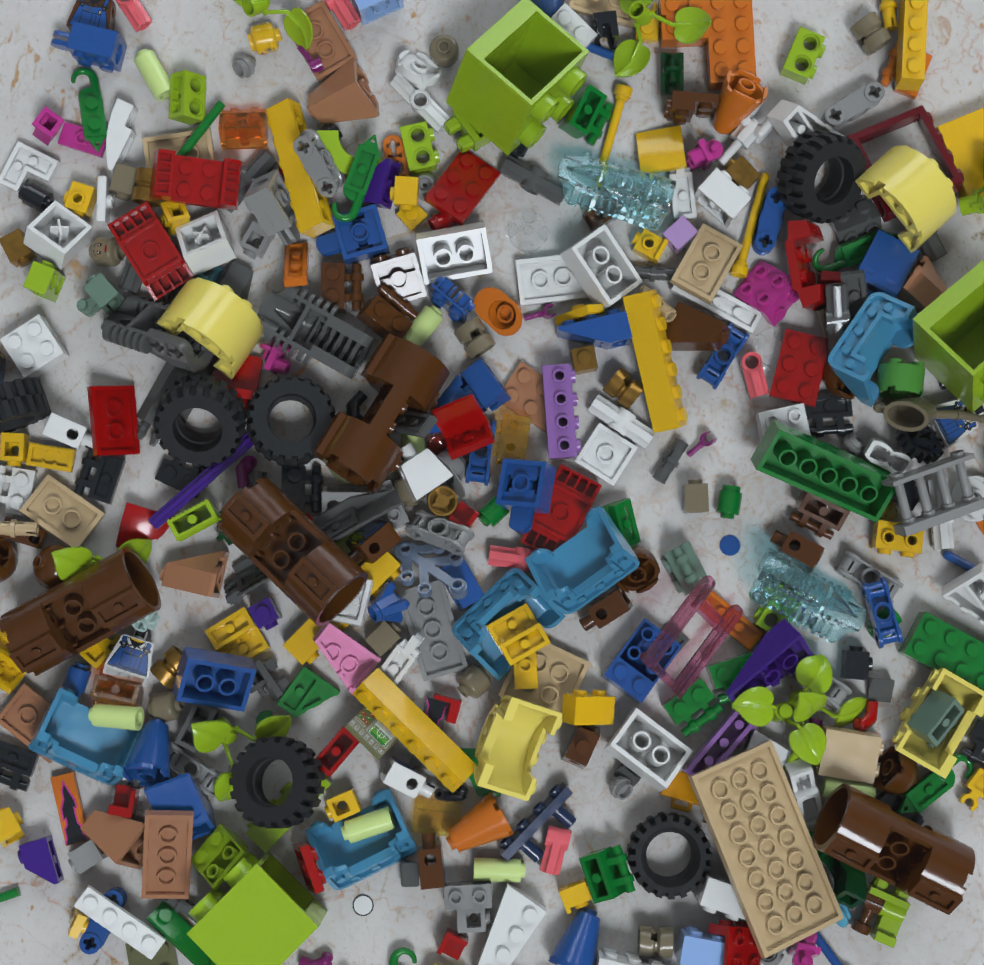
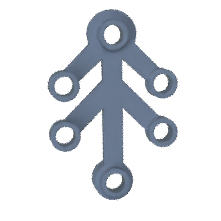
(429, 566)

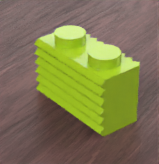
(194, 520)

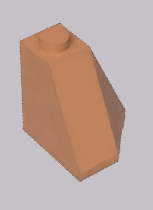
(343, 96)
(921, 285)
(196, 574)
(117, 837)

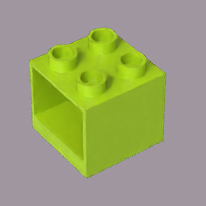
(518, 77)
(951, 338)
(258, 918)

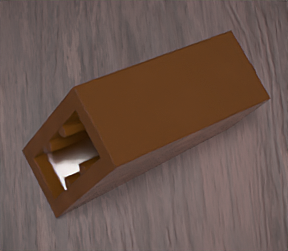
(696, 330)

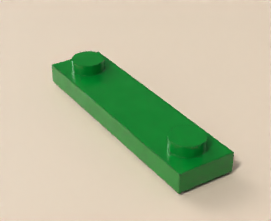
(175, 931)

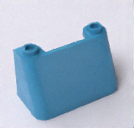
(866, 341)
(583, 564)
(503, 597)
(73, 741)
(350, 863)

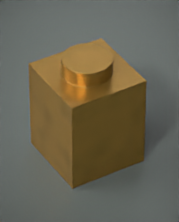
(742, 172)
(16, 251)
(584, 359)

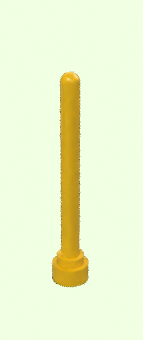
(622, 94)
(739, 268)

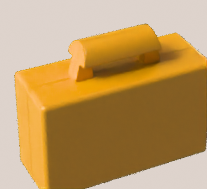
(681, 790)

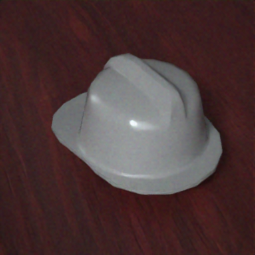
(457, 468)

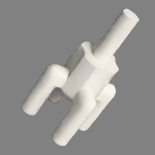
(746, 134)

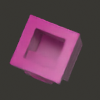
(47, 125)

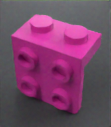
(767, 292)

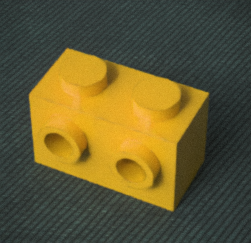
(886, 540)
(588, 708)

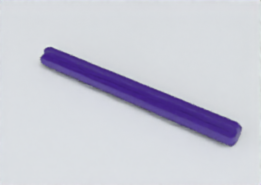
(197, 485)

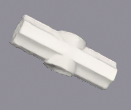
(429, 112)
(621, 421)
(941, 534)

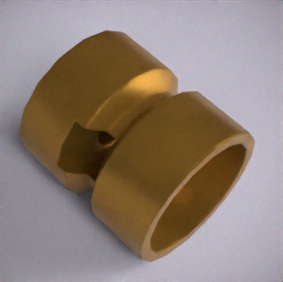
(142, 191)
(623, 388)
(442, 501)
(166, 669)

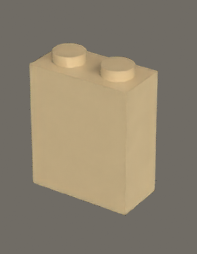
(850, 754)

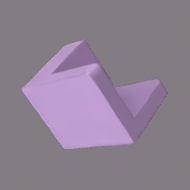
(679, 234)

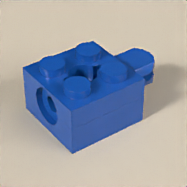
(92, 46)
(355, 239)
(516, 495)

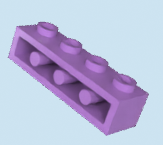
(559, 411)
(720, 744)

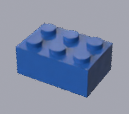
(214, 679)

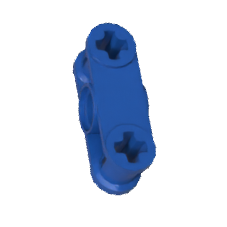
(768, 223)
(715, 369)
(480, 465)
(881, 626)
(96, 930)

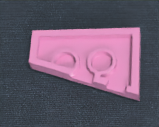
(346, 655)

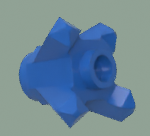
(388, 605)

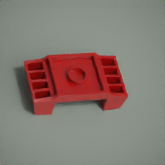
(195, 180)
(150, 250)
(798, 256)
(570, 502)

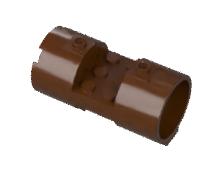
(405, 381)
(292, 551)
(80, 612)
(893, 848)

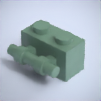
(102, 296)
(684, 566)
(935, 717)

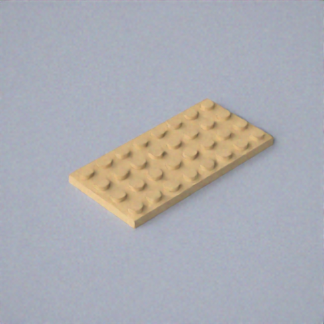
(766, 848)

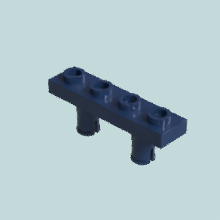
(541, 813)

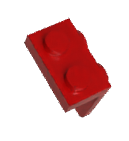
(246, 379)
(463, 426)
(739, 942)

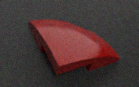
(136, 525)

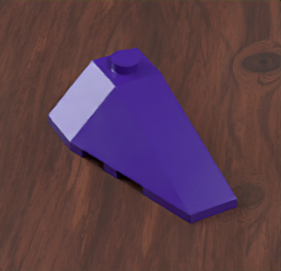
(771, 660)

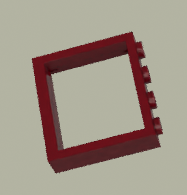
(934, 138)

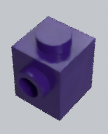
(265, 613)

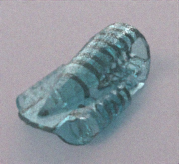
(615, 190)
(810, 601)

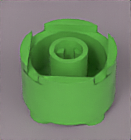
(900, 379)

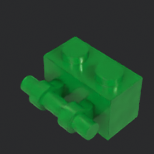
(585, 110)
(724, 673)
(695, 698)
(607, 873)

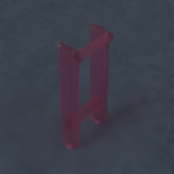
(721, 628)

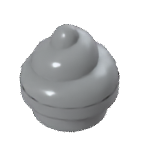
(244, 66)
(852, 444)
(620, 787)

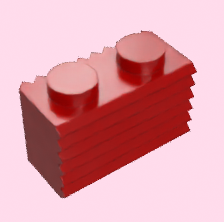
(337, 751)

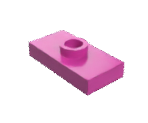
(73, 138)

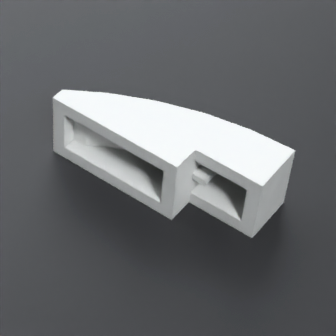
(119, 134)
(804, 788)

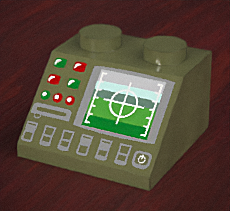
(371, 733)

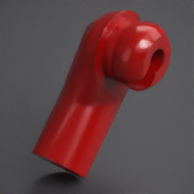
(868, 719)

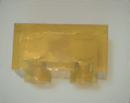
(513, 437)

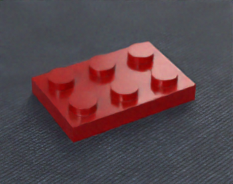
(462, 187)
(799, 368)
(113, 420)
(306, 858)

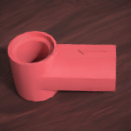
(344, 13)
(135, 14)
(754, 378)
(509, 557)
(555, 844)

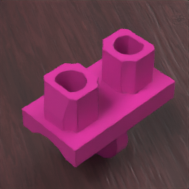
(704, 154)
(274, 358)
(804, 951)

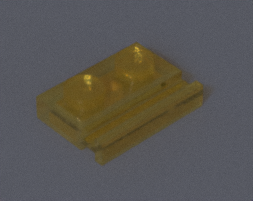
(435, 816)

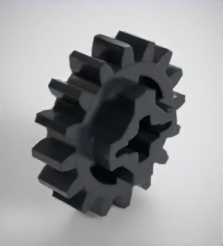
(920, 444)

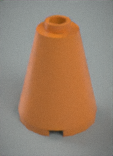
(737, 100)
(479, 826)

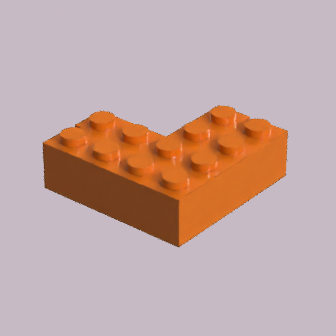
(727, 41)

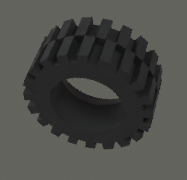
(22, 403)
(687, 879)

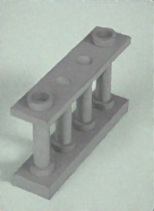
(949, 509)

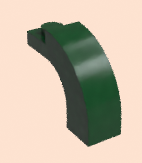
(849, 882)

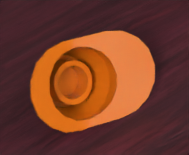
(498, 311)

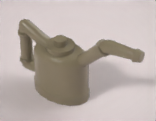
(916, 413)

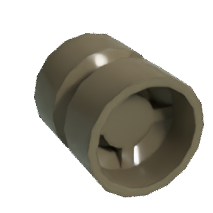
(870, 32)
(481, 342)
(664, 941)

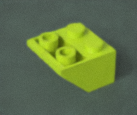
(219, 855)

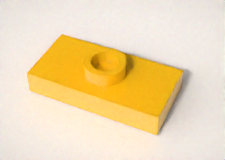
(578, 312)
(51, 457)
(526, 673)

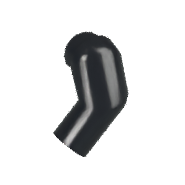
(354, 403)
(447, 795)

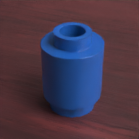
(77, 678)

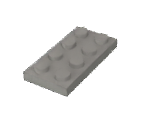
(434, 621)

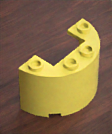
(913, 191)
(215, 320)
(511, 746)
(941, 758)

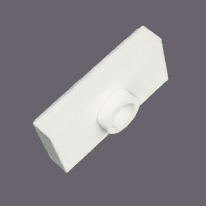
(105, 200)

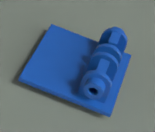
(457, 310)

